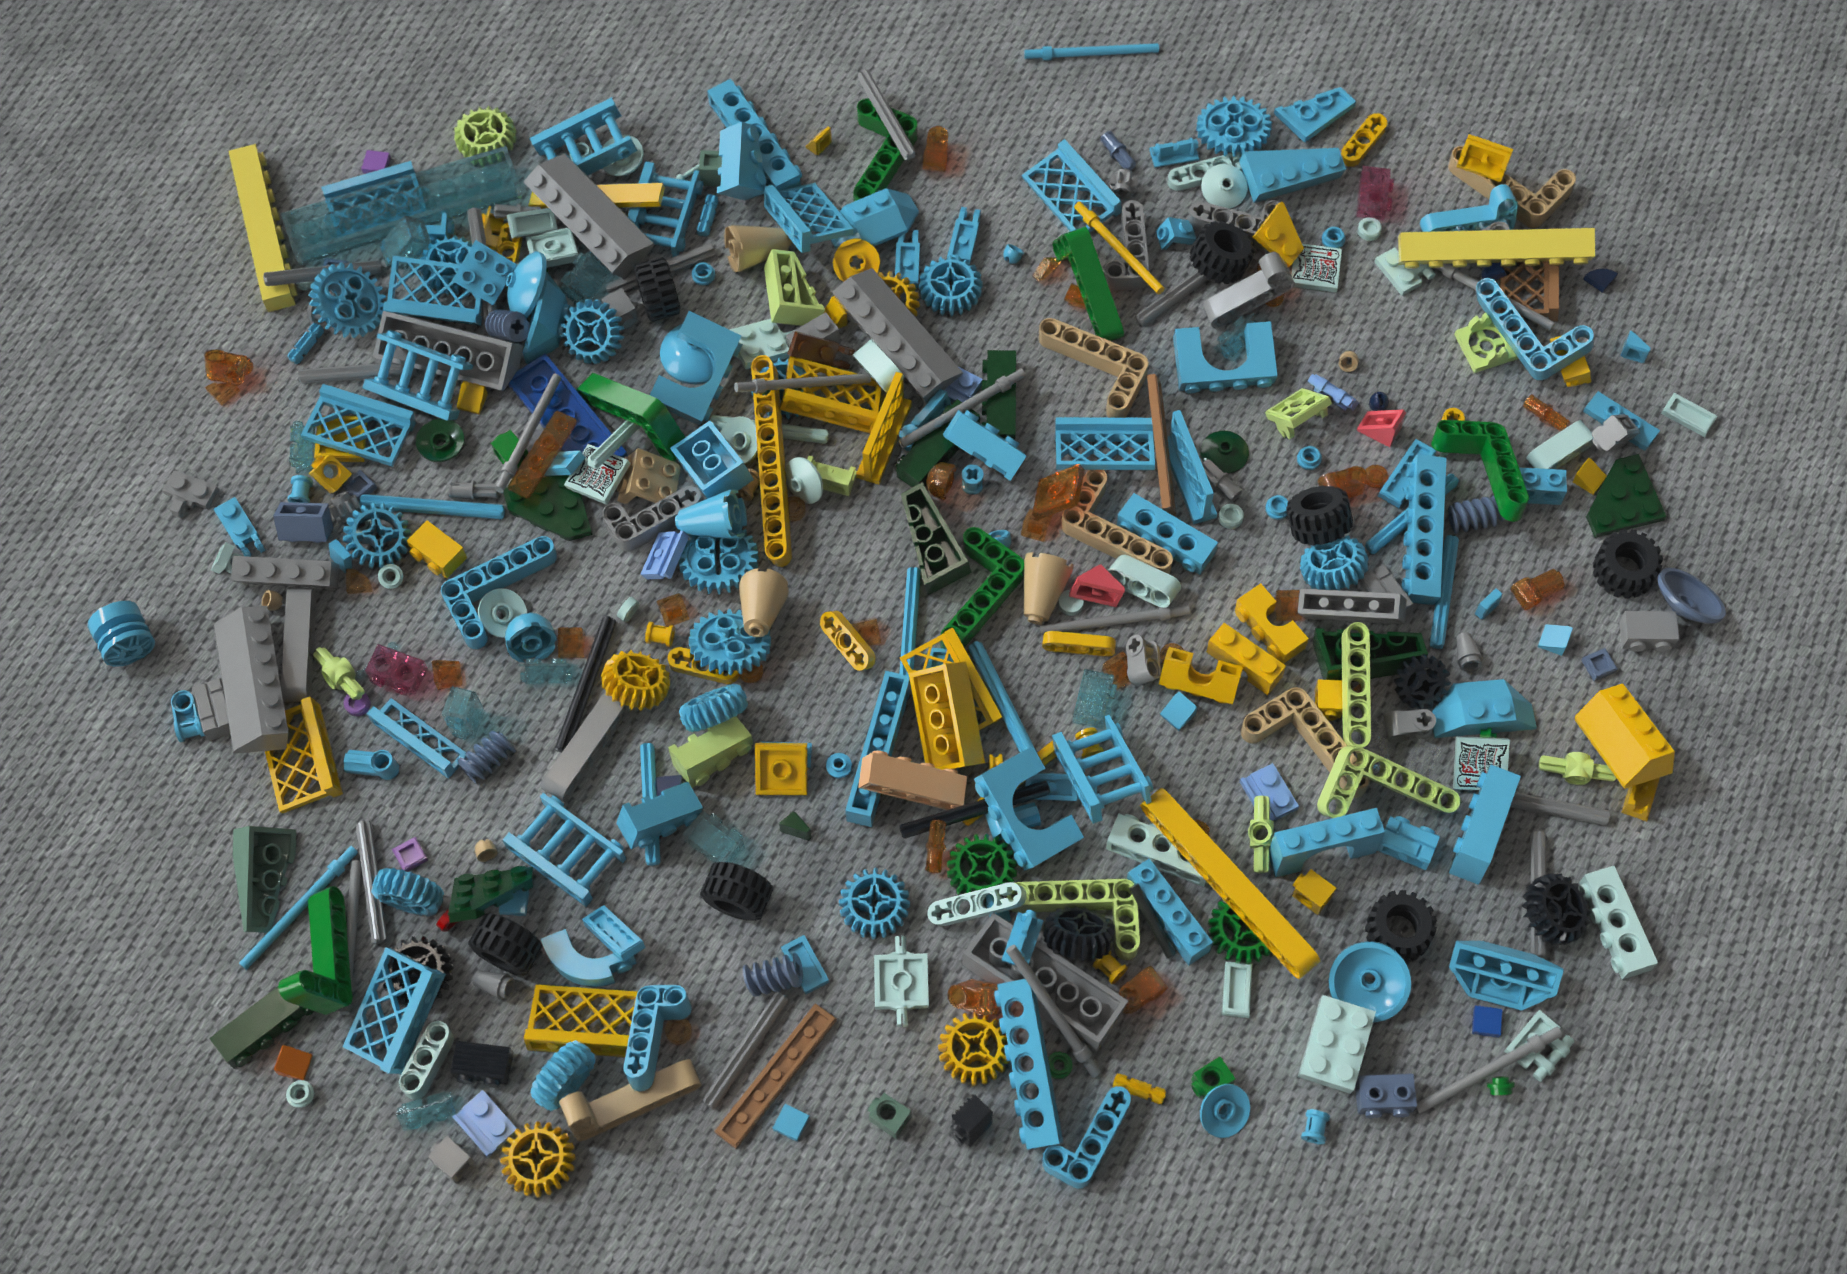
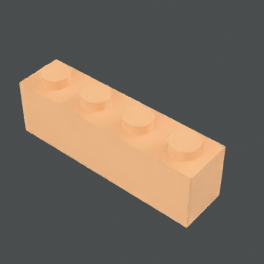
(912, 781)

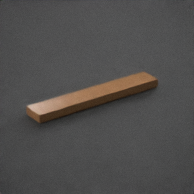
(1161, 444)
(775, 1076)

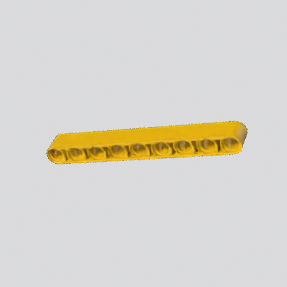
(771, 471)
(1230, 884)

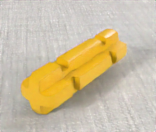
(1140, 1088)

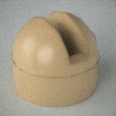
(1343, 361)
(272, 600)
(485, 850)

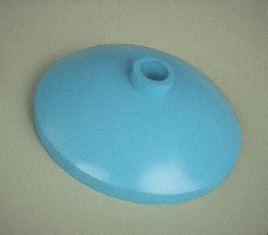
(526, 283)
(685, 361)
(1391, 983)

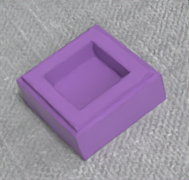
(375, 161)
(410, 854)

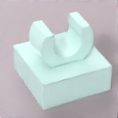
(223, 559)

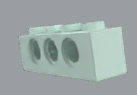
(1169, 861)
(1608, 883)

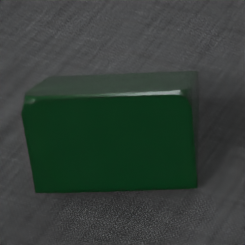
(795, 826)

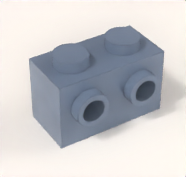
(303, 522)
(1385, 1095)

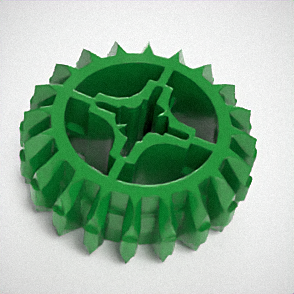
(969, 853)
(1233, 947)

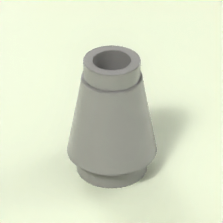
(1468, 654)
(497, 984)

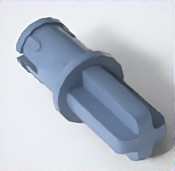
(1117, 150)

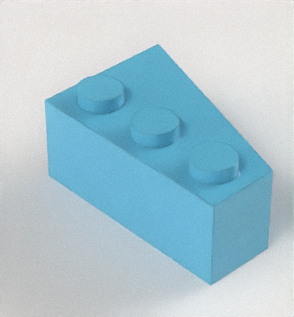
(741, 162)
(985, 443)
(658, 815)

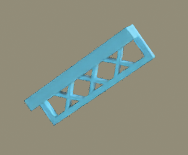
(415, 743)

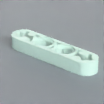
(1205, 165)
(976, 904)

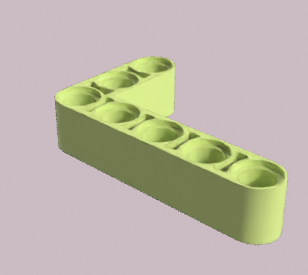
(1385, 777)
(1083, 890)

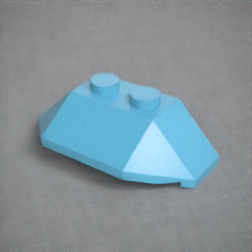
(879, 217)
(546, 321)
(1481, 706)
(1504, 974)

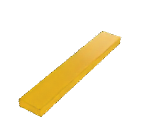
(623, 195)

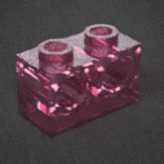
(1374, 188)
(399, 665)

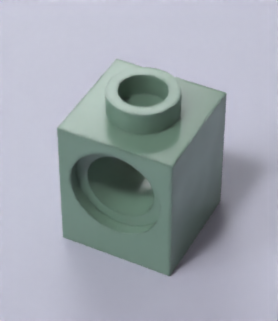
(708, 168)
(895, 1125)

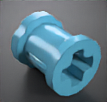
(970, 486)
(300, 489)
(1315, 1126)

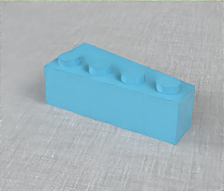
(1286, 171)
(1484, 824)

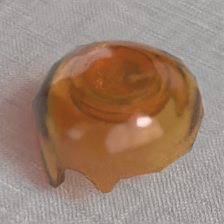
(940, 479)

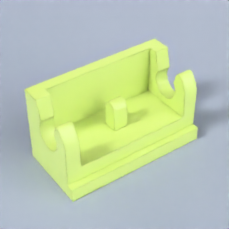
(835, 478)

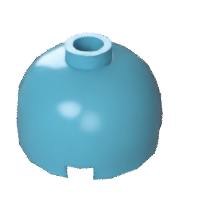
(530, 637)

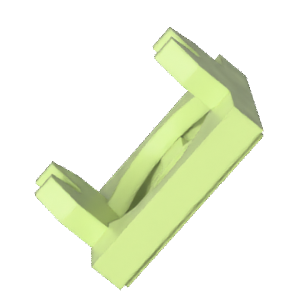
(1493, 358)
(1282, 410)

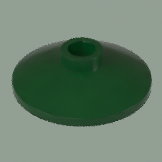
(440, 431)
(1226, 460)

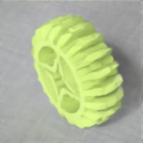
(482, 127)

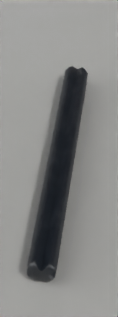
(586, 682)
(971, 810)

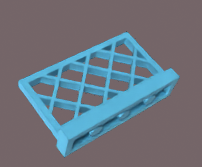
(1084, 174)
(367, 180)
(791, 220)
(426, 309)
(370, 410)
(1104, 431)
(1190, 472)
(413, 1015)

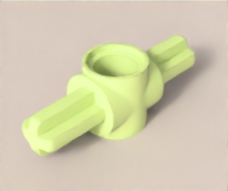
(338, 673)
(1576, 768)
(1261, 821)

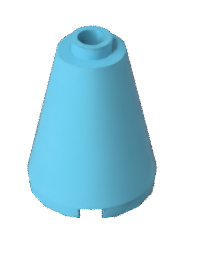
(714, 517)

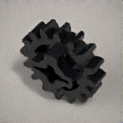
(1422, 681)

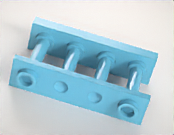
(582, 124)
(639, 215)
(402, 393)
(1085, 785)
(560, 874)

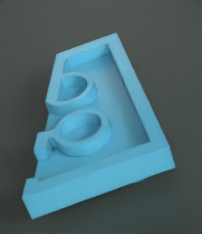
(1316, 114)

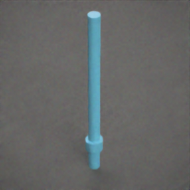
(1048, 52)
(335, 869)

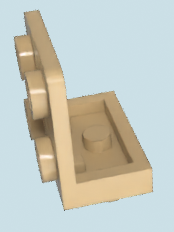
(648, 477)

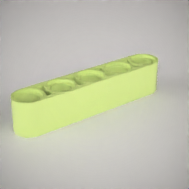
(1359, 674)

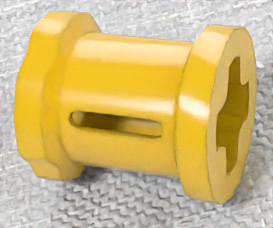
(660, 634)
(1092, 750)
(1110, 967)

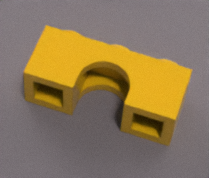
(1281, 641)
(1261, 667)
(1180, 675)

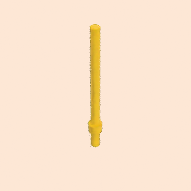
(1093, 220)

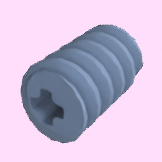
(507, 325)
(1473, 512)
(485, 755)
(773, 977)

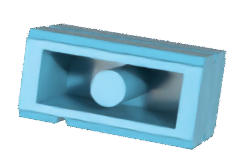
(1408, 842)

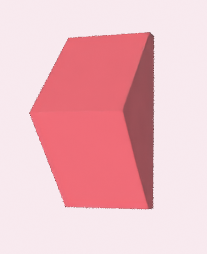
(1382, 425)
(1098, 587)

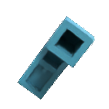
(580, 969)

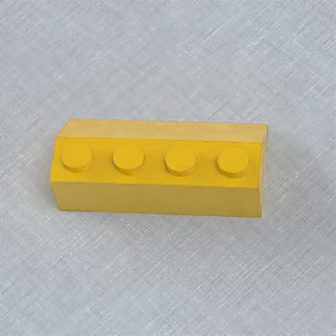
(947, 716)
(1625, 737)

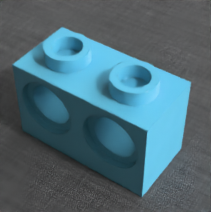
(1545, 485)

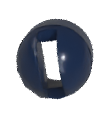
(1374, 400)

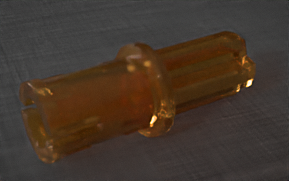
(1545, 412)
(935, 846)

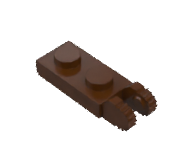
(818, 350)

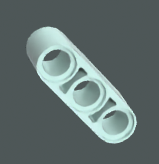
(876, 364)
(1561, 447)
(1145, 581)
(426, 1047)

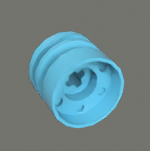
(121, 633)

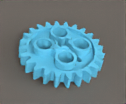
(1233, 126)
(347, 300)
(695, 559)
(725, 644)

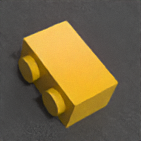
(436, 549)

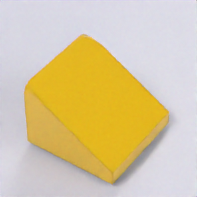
(820, 141)
(836, 313)
(471, 397)
(1589, 476)

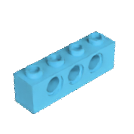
(1161, 522)
(1171, 913)

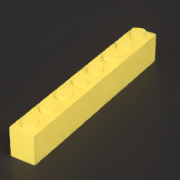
(261, 224)
(1496, 247)

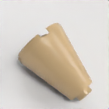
(753, 244)
(1043, 585)
(761, 600)

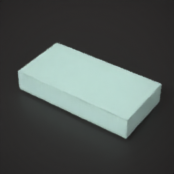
(531, 222)
(1689, 414)
(1237, 989)

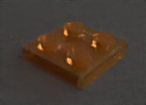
(1058, 492)

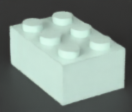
(1336, 1044)

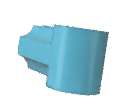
(370, 762)
(1026, 814)

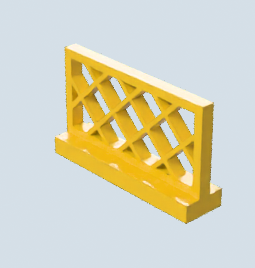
(829, 408)
(884, 433)
(959, 654)
(321, 754)
(600, 1043)

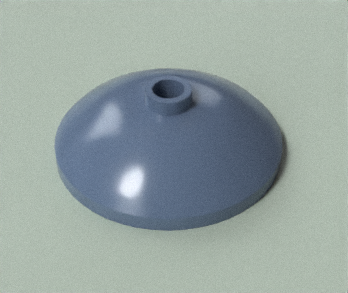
(1690, 596)

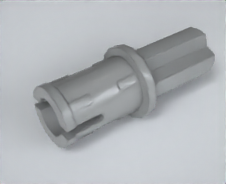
(502, 211)
(1221, 480)
(472, 490)

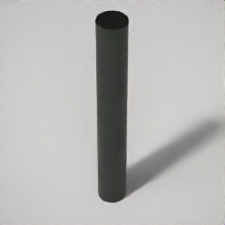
(1152, 920)

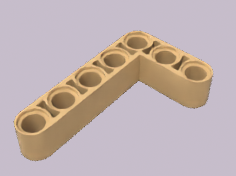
(1532, 208)
(1101, 360)
(1108, 531)
(1311, 734)
(625, 1103)

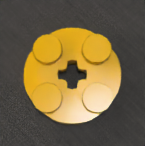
(852, 248)

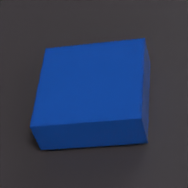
(1487, 1021)

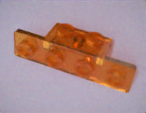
(542, 454)

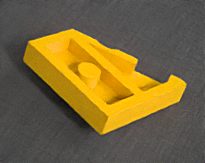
(1280, 235)

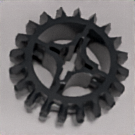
(1549, 912)
(1079, 933)
(434, 954)

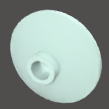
(629, 164)
(1222, 196)
(736, 431)
(804, 480)
(500, 600)

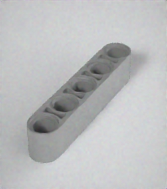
(298, 644)
(584, 747)

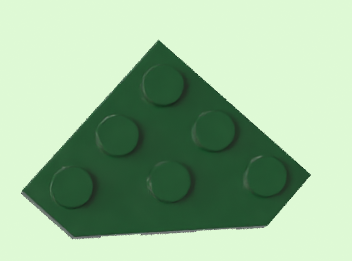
(1625, 499)
(552, 508)
(477, 892)

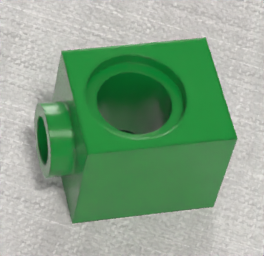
(504, 446)
(1215, 1068)

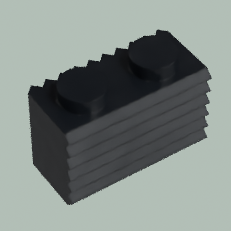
(481, 1063)
(971, 1121)

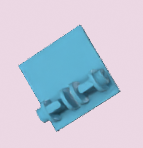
(484, 272)

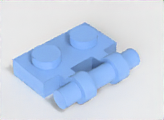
(1340, 397)

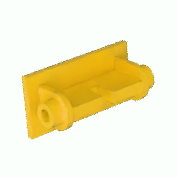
(491, 225)

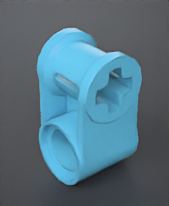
(186, 720)

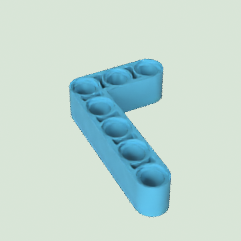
(1525, 336)
(489, 581)

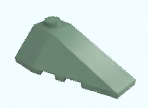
(260, 868)

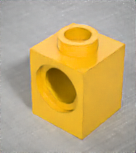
(340, 474)
(1329, 698)
(1313, 891)

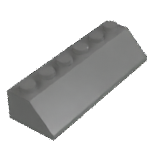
(589, 214)
(897, 333)
(492, 358)
(251, 681)
(1083, 1001)

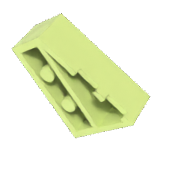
(788, 291)
(711, 751)

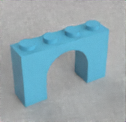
(720, 346)
(1197, 374)
(1357, 831)
(1028, 844)

